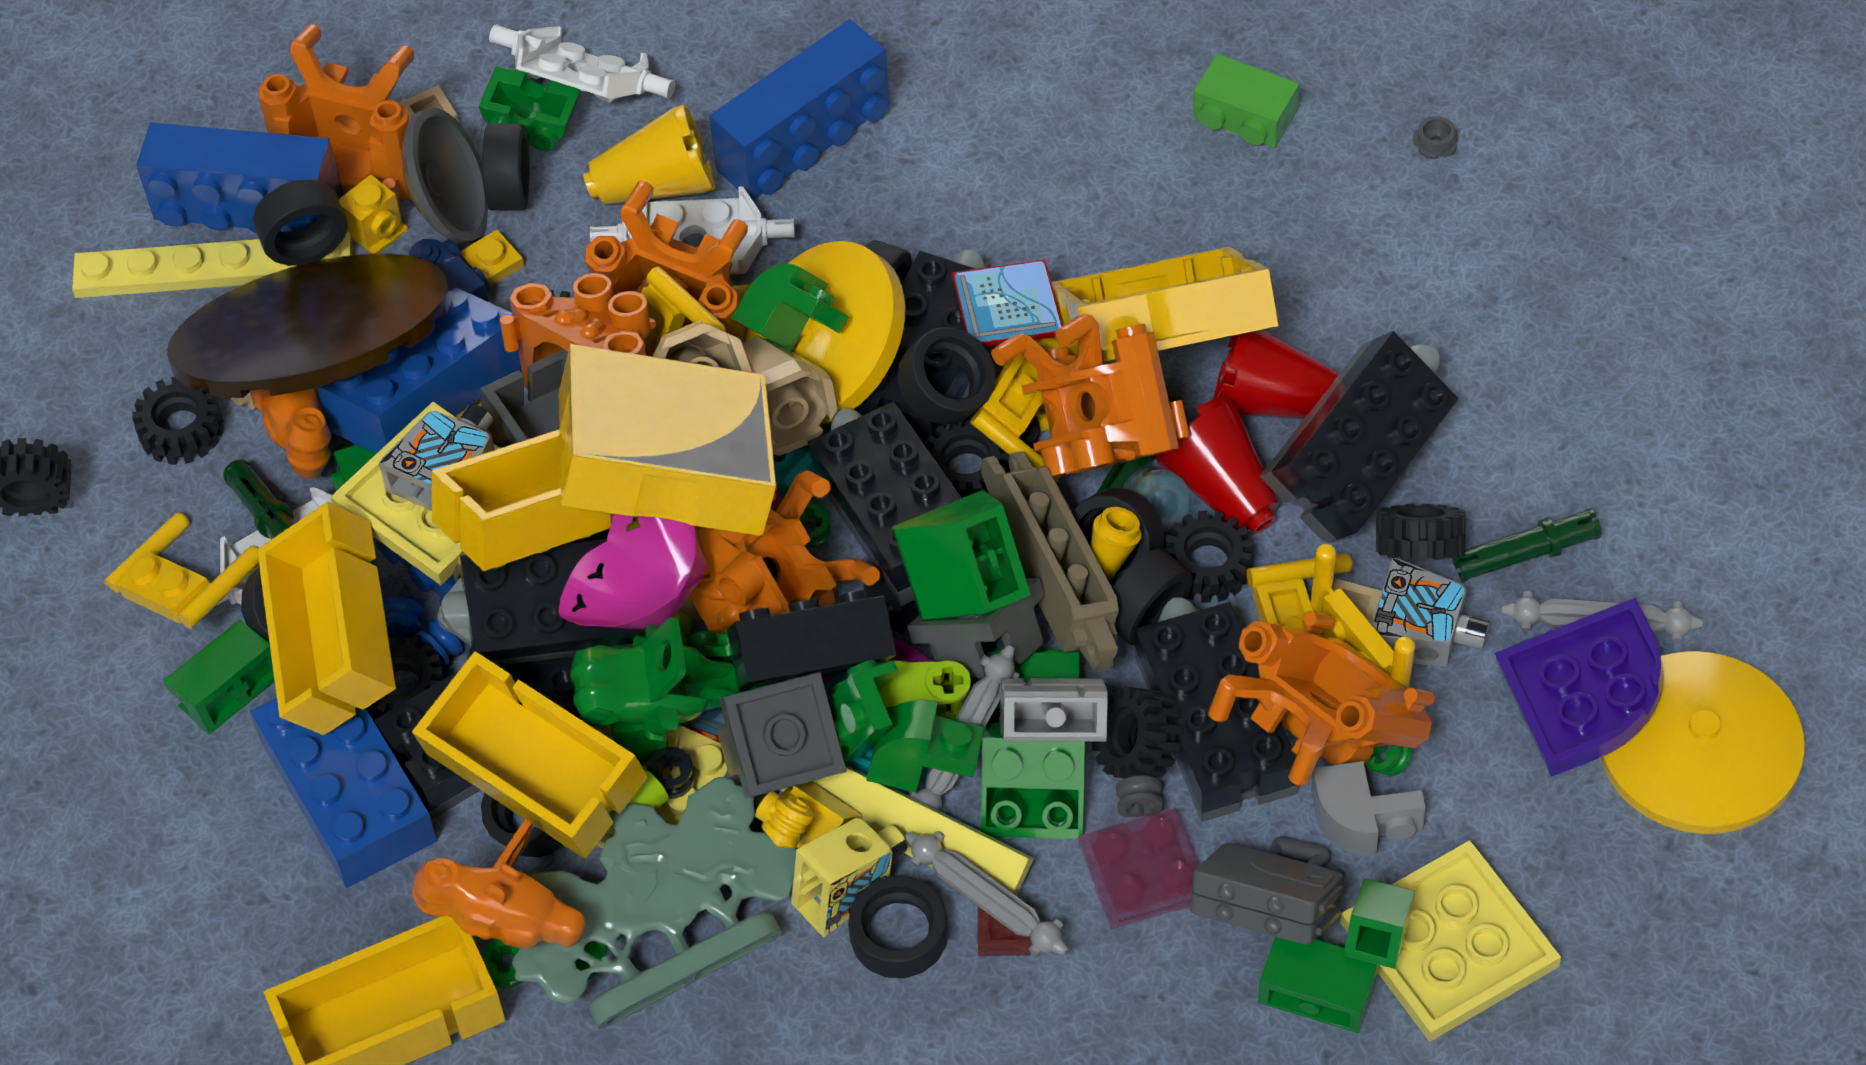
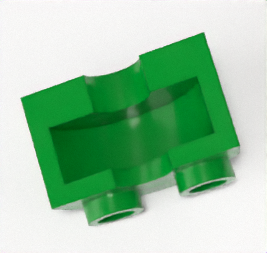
(540, 107)

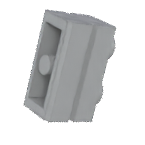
(1053, 709)

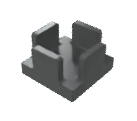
(961, 636)
(780, 735)

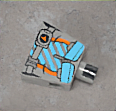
(431, 445)
(1428, 612)

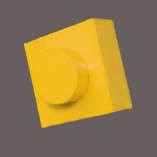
(493, 257)

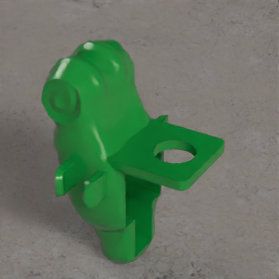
(649, 683)

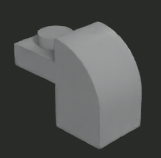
(1354, 817)

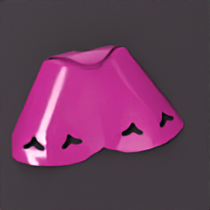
(643, 573)

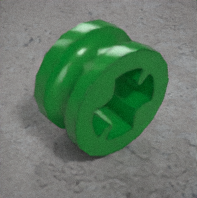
(822, 518)
(1395, 760)
(495, 951)

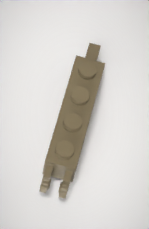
(1053, 548)

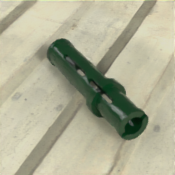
(245, 483)
(1546, 538)

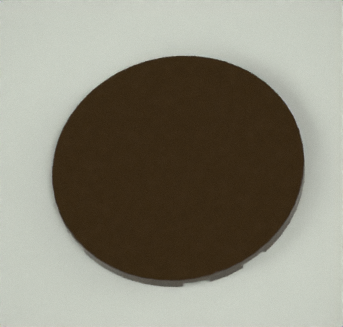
(309, 325)

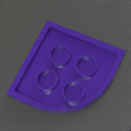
(1586, 684)

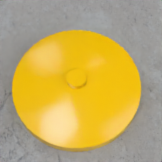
(874, 301)
(1714, 750)

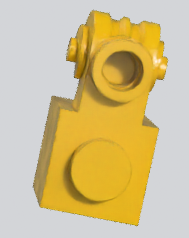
(802, 815)

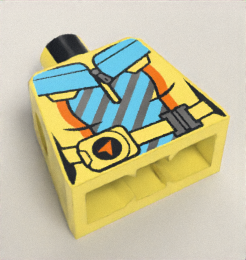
(840, 868)

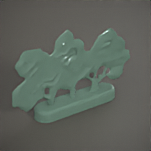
(660, 883)

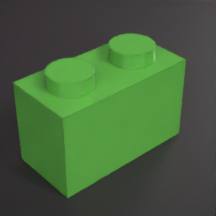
(1245, 101)

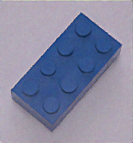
(800, 110)
(224, 173)
(442, 368)
(348, 791)

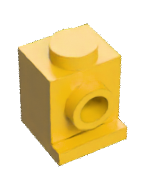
(373, 215)

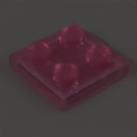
(1140, 868)

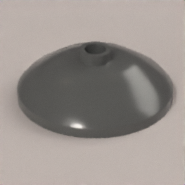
(444, 175)

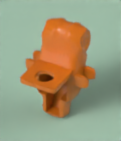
(297, 426)
(497, 900)

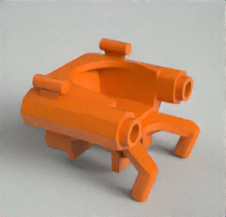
(359, 121)
(700, 270)
(590, 319)
(1095, 409)
(739, 578)
(1326, 692)

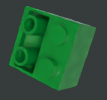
(961, 558)
(1032, 787)

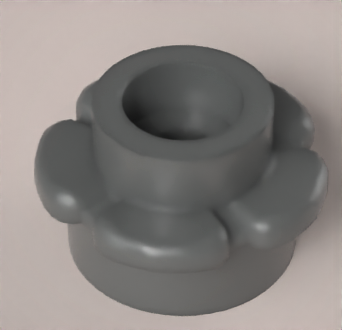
(1437, 128)

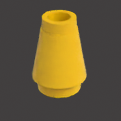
(1114, 538)

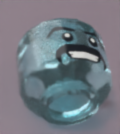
(1164, 491)

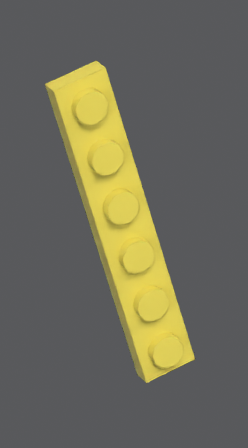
(177, 267)

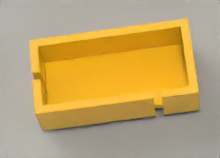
(510, 503)
(325, 619)
(530, 755)
(388, 1000)

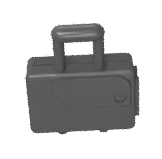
(1270, 890)

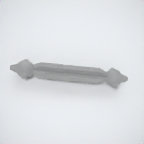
(1561, 612)
(976, 711)
(986, 893)

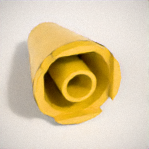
(661, 153)

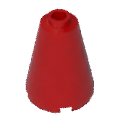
(1271, 377)
(1223, 466)

